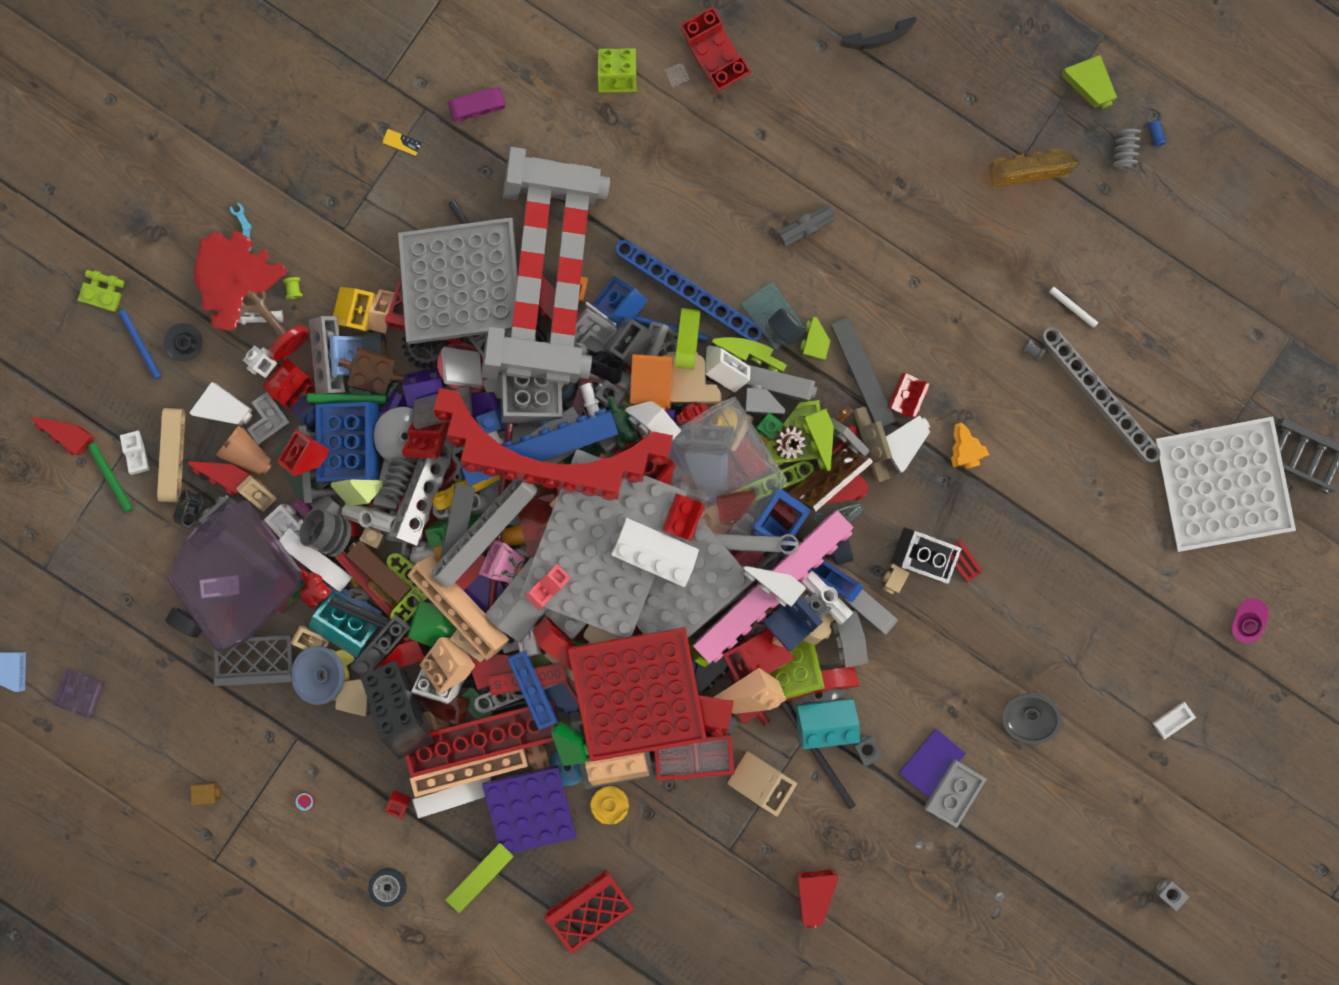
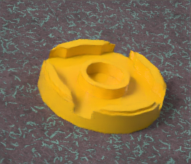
(609, 805)

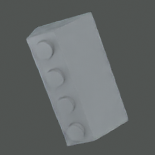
(512, 613)

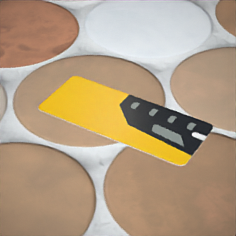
(401, 142)

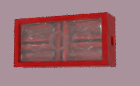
(696, 759)

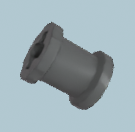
(1033, 349)

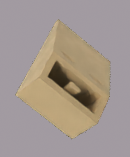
(762, 783)

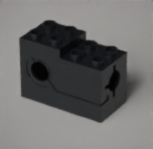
(396, 710)

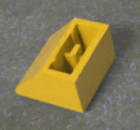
(353, 308)

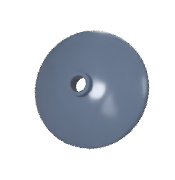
(309, 678)

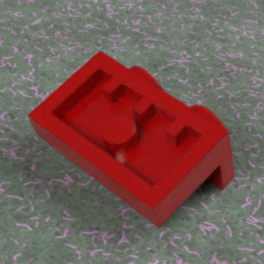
(683, 517)

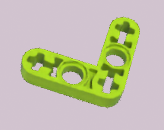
(415, 591)

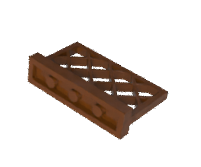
(844, 468)

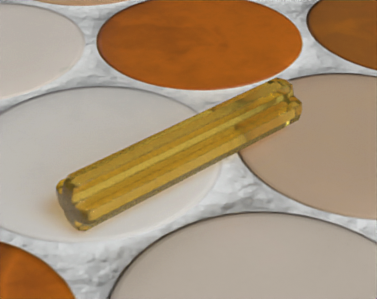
(384, 596)

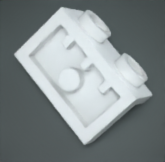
(283, 518)

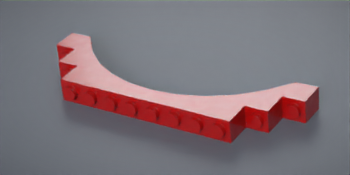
(594, 478)

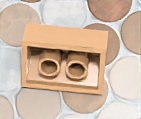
(617, 769)

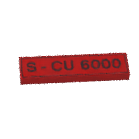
(547, 674)

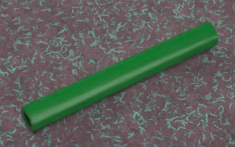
(345, 398)
(109, 477)

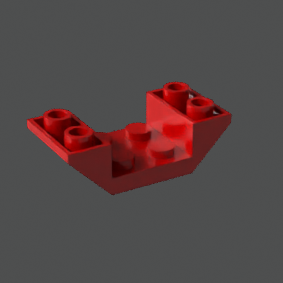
(714, 49)

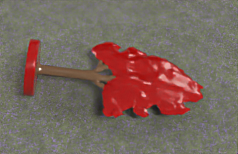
(229, 274)

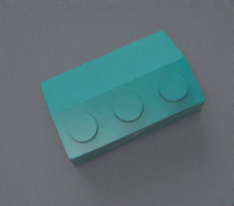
(341, 628)
(827, 724)

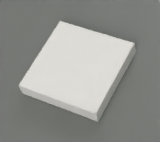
(461, 367)

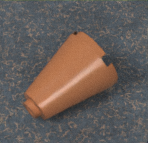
(244, 452)

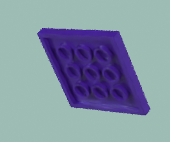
(529, 809)

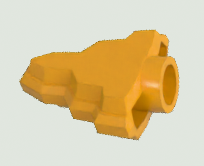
(967, 449)

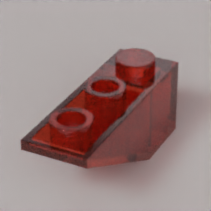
(452, 712)

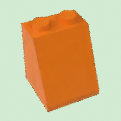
(652, 380)

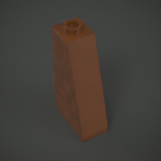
(378, 570)

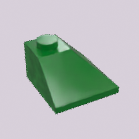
(429, 625)

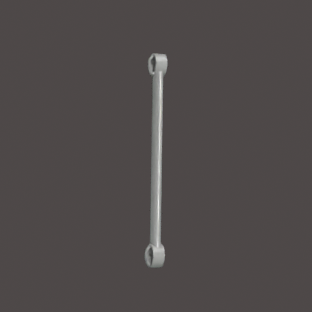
(758, 543)

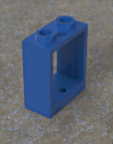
(779, 494)

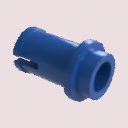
(1157, 134)

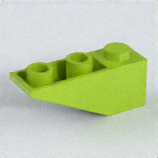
(821, 433)

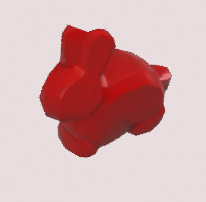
(314, 588)

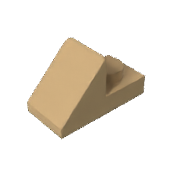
(256, 493)

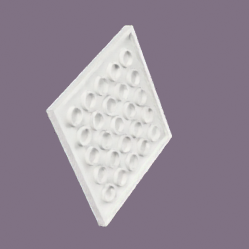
(1225, 484)

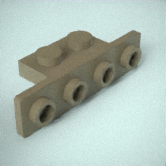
(875, 440)

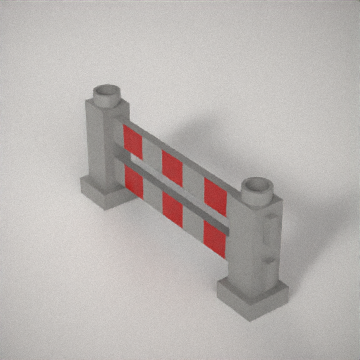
(521, 354)

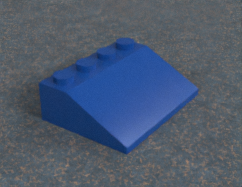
(349, 437)

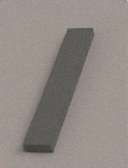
(862, 371)

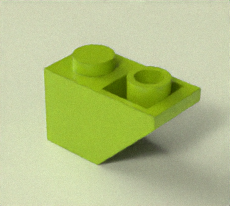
(817, 341)

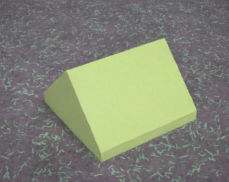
(357, 491)

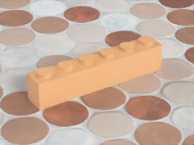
(459, 610)
(468, 772)

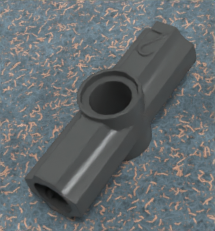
(806, 225)

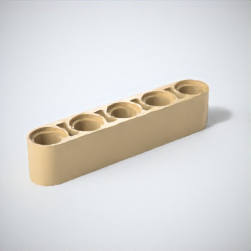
(171, 455)

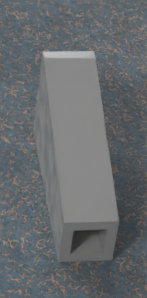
(782, 384)

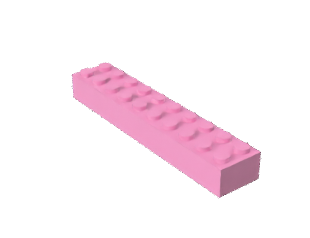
(757, 601)

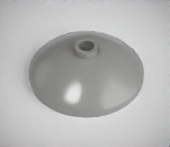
(388, 433)

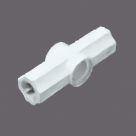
(362, 516)
(839, 610)

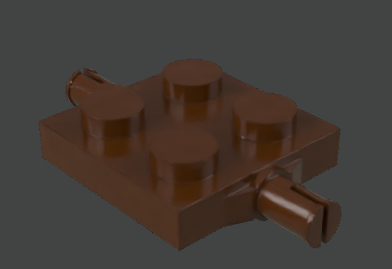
(371, 371)

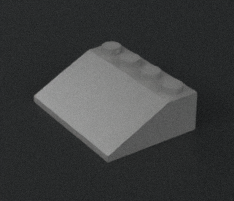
(529, 399)

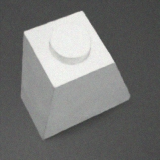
(221, 406)
(907, 441)

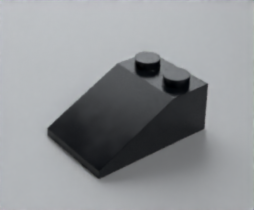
(925, 555)

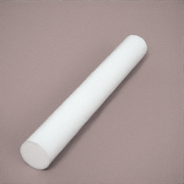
(1073, 307)

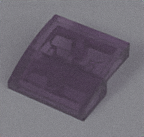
(78, 693)

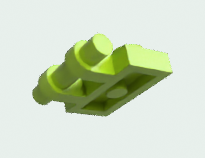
(98, 296)

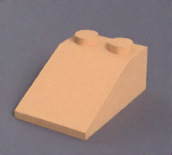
(754, 693)

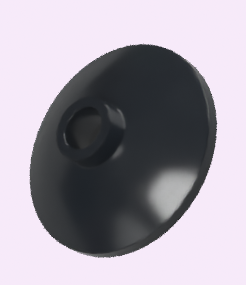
(175, 337)

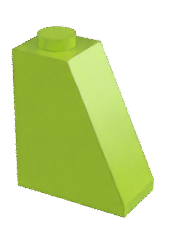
(1091, 82)

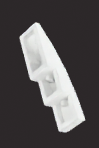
(315, 561)
(449, 798)

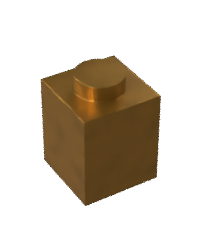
(205, 793)

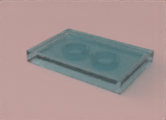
(763, 306)

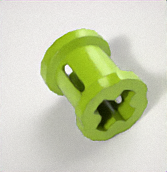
(292, 288)

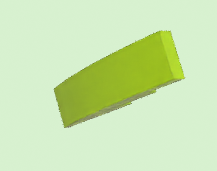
(479, 877)

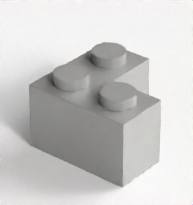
(851, 641)

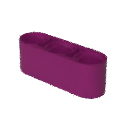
(476, 104)

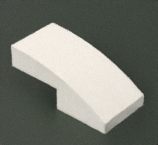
(135, 452)

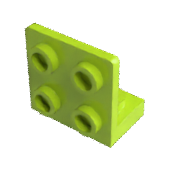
(617, 70)

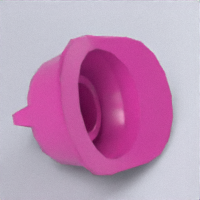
(1250, 620)

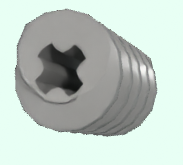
(1125, 149)

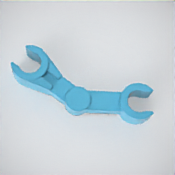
(245, 224)

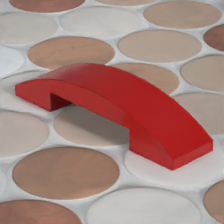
(834, 679)

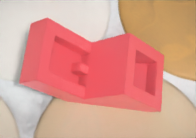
(547, 586)

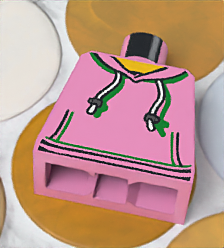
(501, 563)

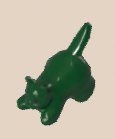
(626, 432)

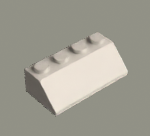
(655, 552)

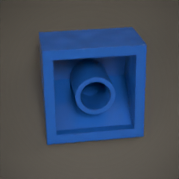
(619, 301)

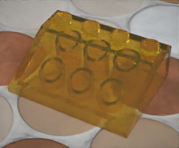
(1032, 168)

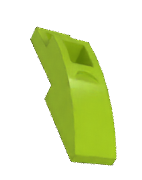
(743, 348)

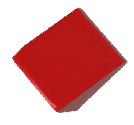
(397, 804)

